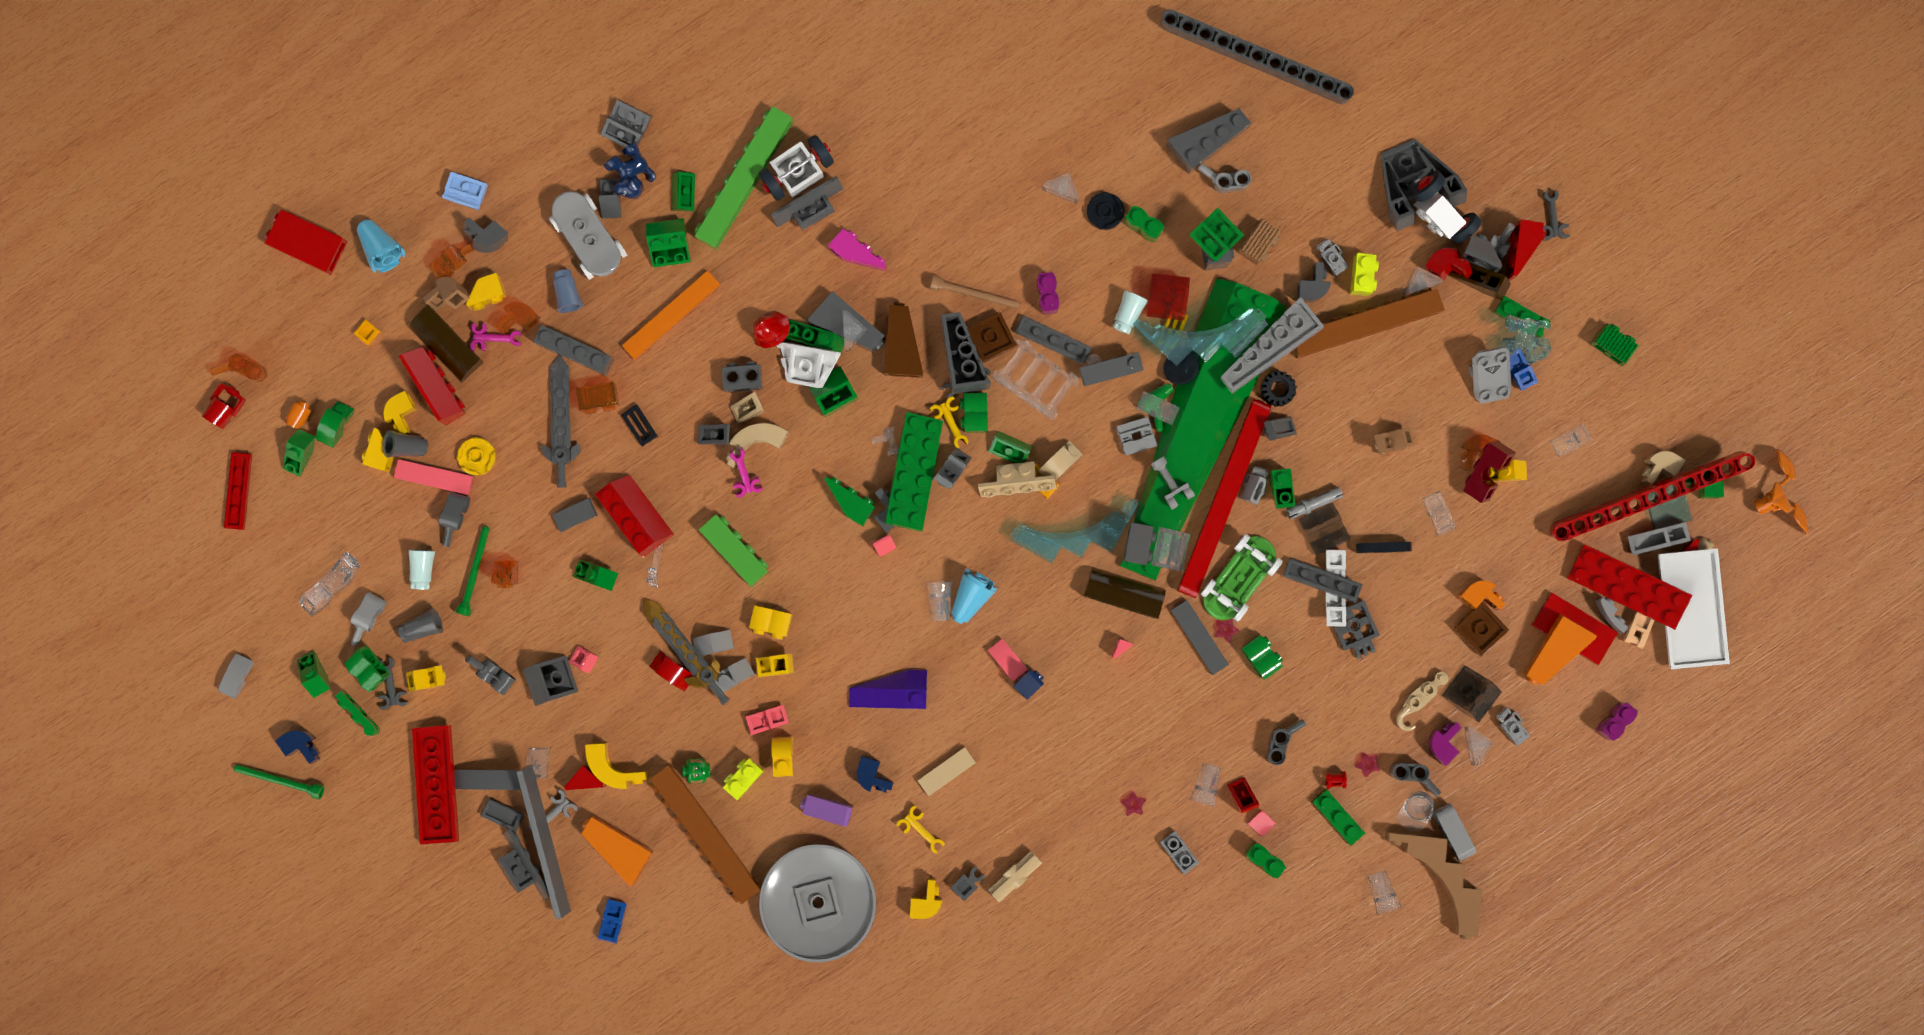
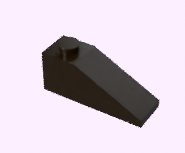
(1485, 281)

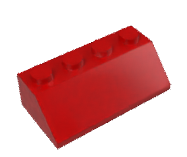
(432, 385)
(634, 515)

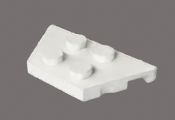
(807, 364)

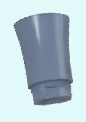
(566, 292)

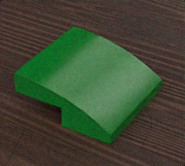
(1216, 234)

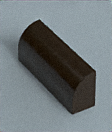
(445, 343)
(1125, 593)

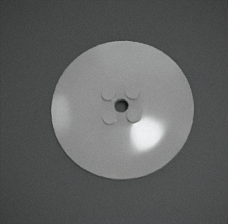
(810, 931)

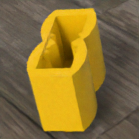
(770, 621)

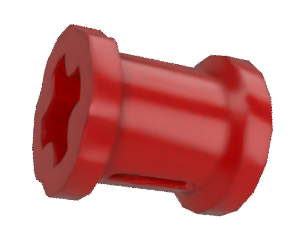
(1336, 780)

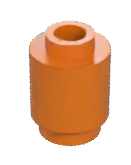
(298, 414)

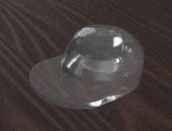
(1416, 811)

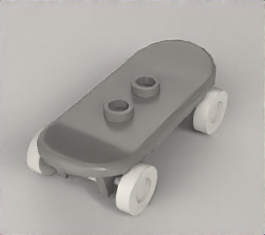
(576, 219)

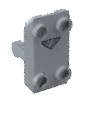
(1491, 374)

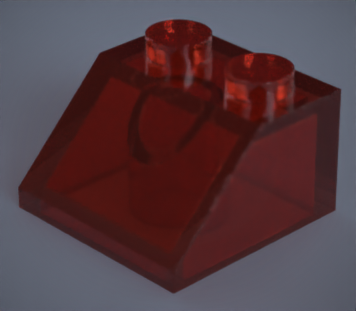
(1168, 297)

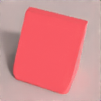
(884, 545)
(1121, 646)
(583, 659)
(1261, 823)

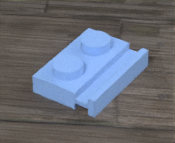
(465, 191)

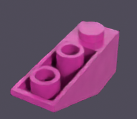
(854, 252)

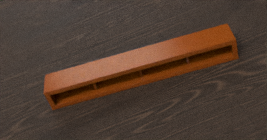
(1373, 321)
(705, 834)

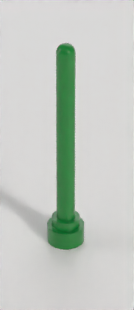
(464, 607)
(314, 790)

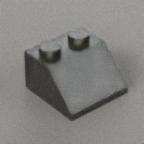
(1472, 693)

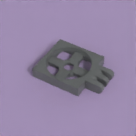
(1361, 642)

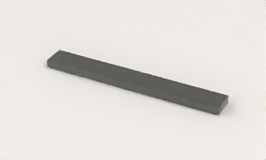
(543, 841)

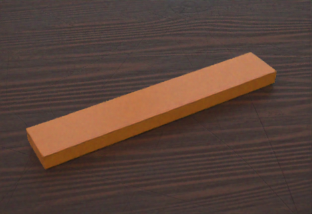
(671, 315)

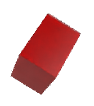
(584, 779)
(1243, 795)

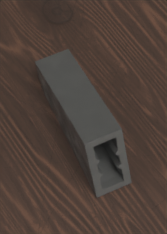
(830, 318)

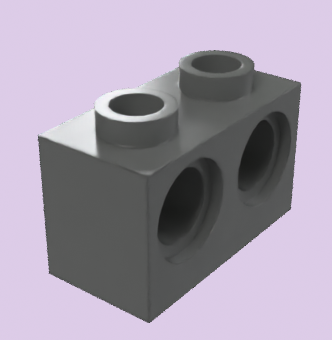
(742, 382)

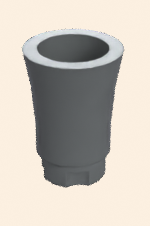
(400, 444)
(421, 626)

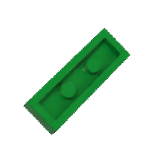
(1338, 817)

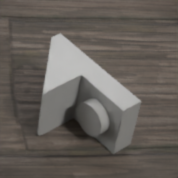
(734, 675)

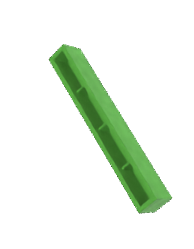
(744, 178)

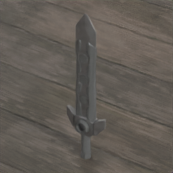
(560, 421)

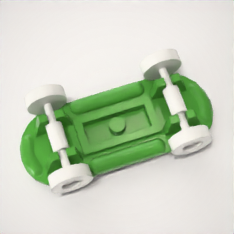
(1240, 577)

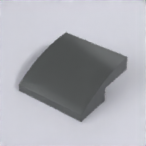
(626, 124)

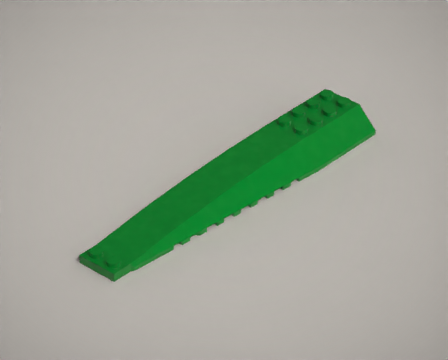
(1204, 417)

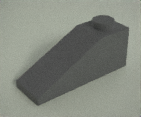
(1111, 368)

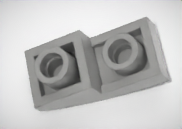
(1608, 610)
(234, 676)
(1179, 852)

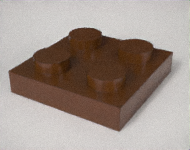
(991, 337)
(1481, 629)

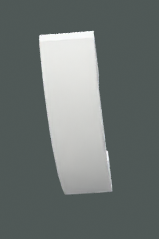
(1335, 605)

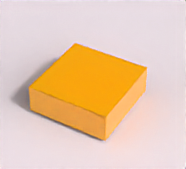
(367, 332)

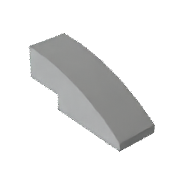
(1659, 538)

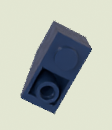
(1029, 684)

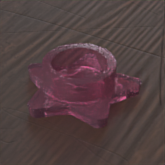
(1221, 629)
(1366, 759)
(1133, 809)

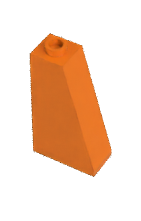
(1558, 648)
(618, 849)

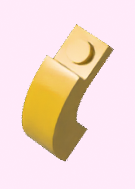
(602, 768)

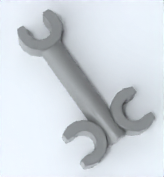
(563, 804)

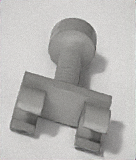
(1160, 465)

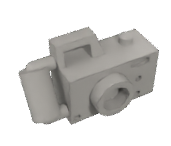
(1331, 257)
(1254, 485)
(1512, 726)

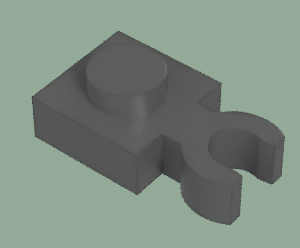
(965, 885)

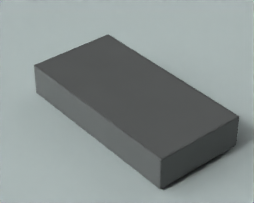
(502, 815)

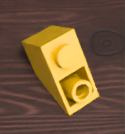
(486, 291)
(374, 454)
(1516, 472)

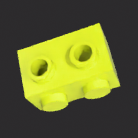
(1363, 274)
(743, 779)

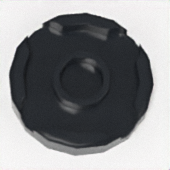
(1105, 211)
(1184, 371)

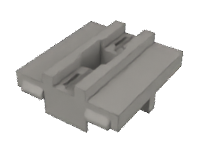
(1131, 446)

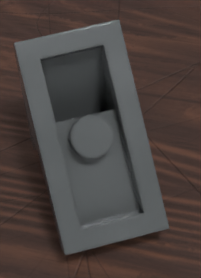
(609, 201)
(714, 434)

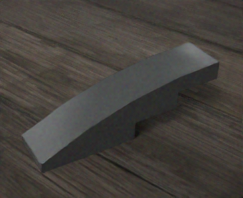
(486, 779)

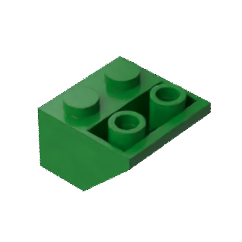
(668, 242)
(835, 393)

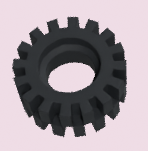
(1278, 377)

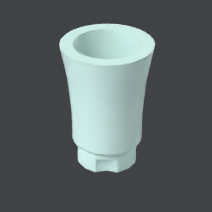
(1128, 312)
(421, 568)

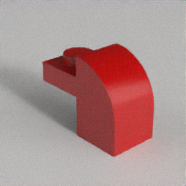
(1446, 260)
(670, 670)

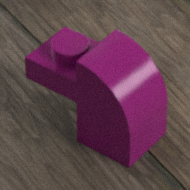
(1439, 743)

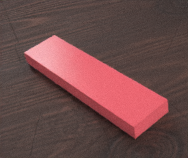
(433, 477)

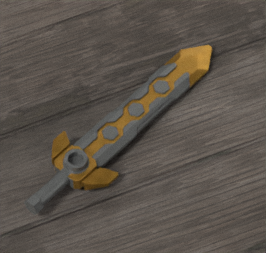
(686, 652)

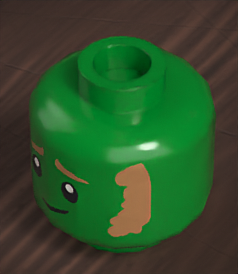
(696, 770)

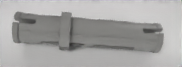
(1307, 506)

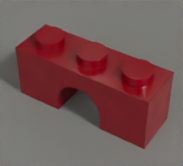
(1479, 484)

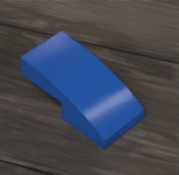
(1521, 371)
(612, 921)

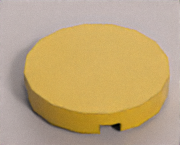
(476, 456)

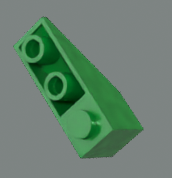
(814, 337)
(854, 507)

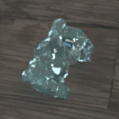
(1535, 348)

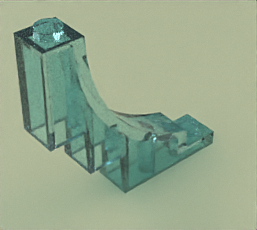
(1232, 336)
(1103, 534)

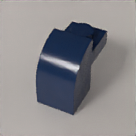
(299, 740)
(867, 777)

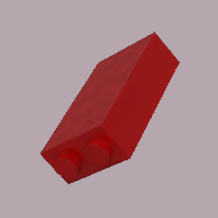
(305, 242)

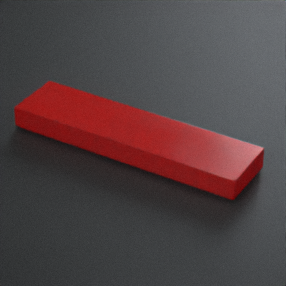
(238, 491)

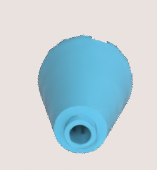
(379, 247)
(971, 595)

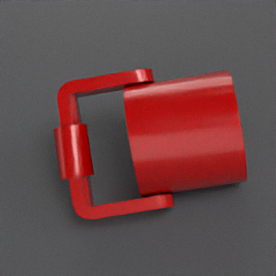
(220, 412)

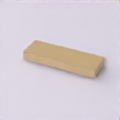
(946, 771)

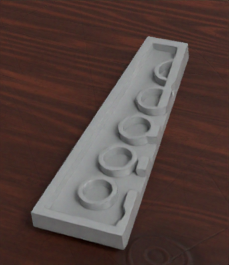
(1284, 336)

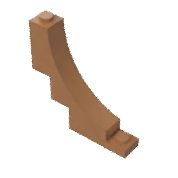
(1464, 900)

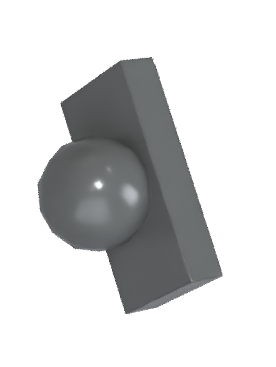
(1279, 428)

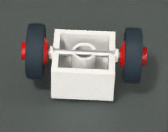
(796, 169)
(1439, 212)

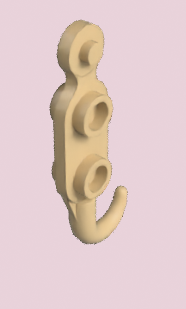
(1420, 698)

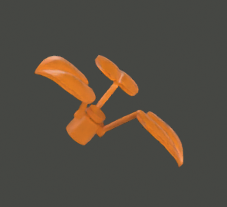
(1777, 496)

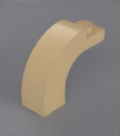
(754, 434)

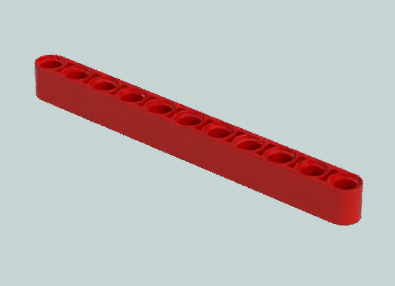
(1661, 495)
(1224, 498)

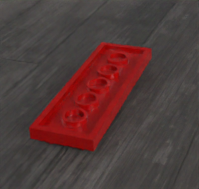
(1629, 586)
(435, 785)

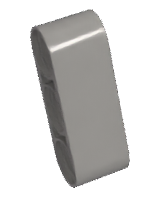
(1455, 832)

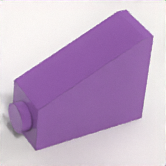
(827, 810)

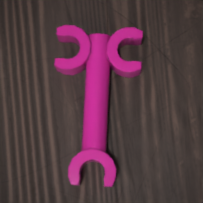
(480, 337)
(746, 485)

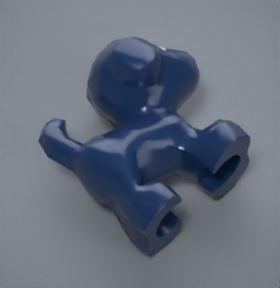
(629, 184)

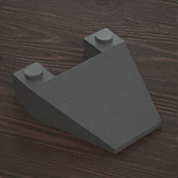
(1403, 169)

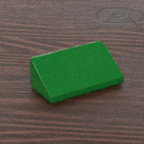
(683, 191)
(1009, 448)

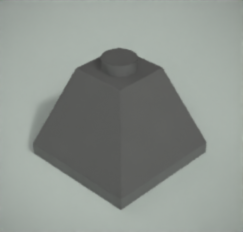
(1482, 253)

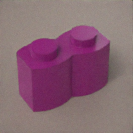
(1048, 297)
(1619, 717)

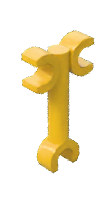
(945, 409)
(911, 820)

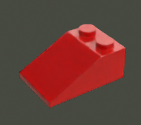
(1523, 242)

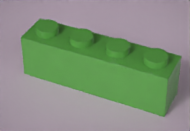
(733, 550)

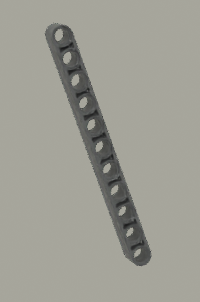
(1266, 57)

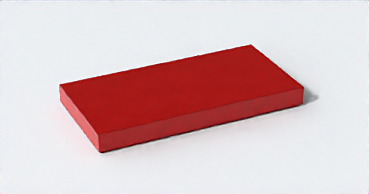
(1556, 605)

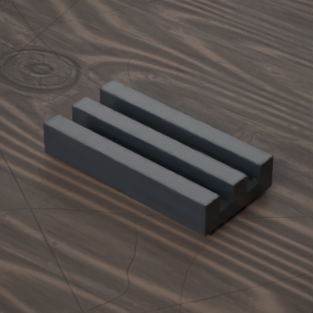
(648, 439)

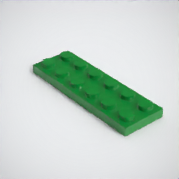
(913, 472)

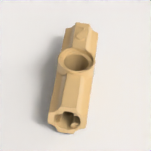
(1014, 876)

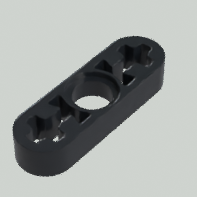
(1383, 547)

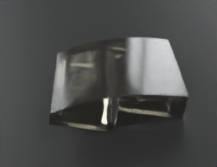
(1324, 529)

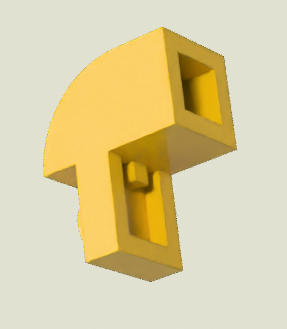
(396, 409)
(775, 665)
(426, 678)
(782, 756)
(926, 907)

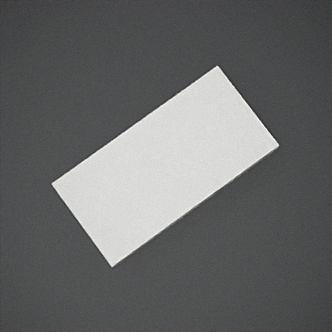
(1701, 633)

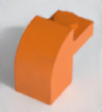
(1481, 590)

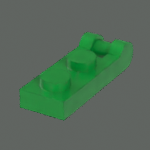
(1510, 307)
(358, 715)

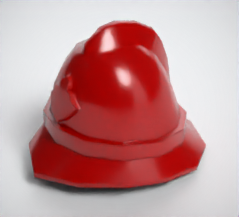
(771, 329)

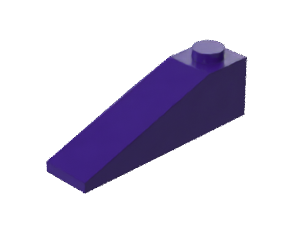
(898, 690)

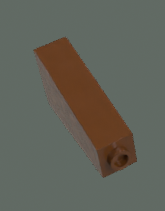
(901, 347)

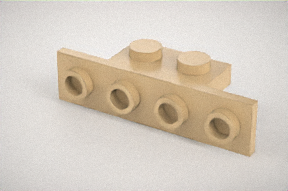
(1016, 479)

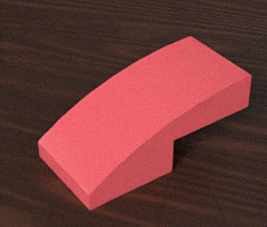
(1008, 660)
(766, 720)

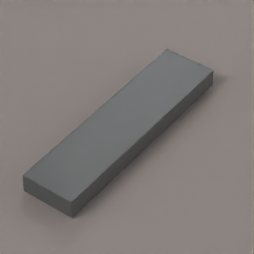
(1053, 340)
(1322, 580)
(1199, 637)

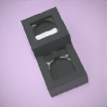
(575, 515)

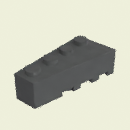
(1204, 141)
(963, 362)

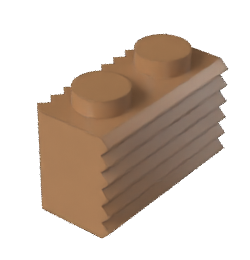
(1259, 241)

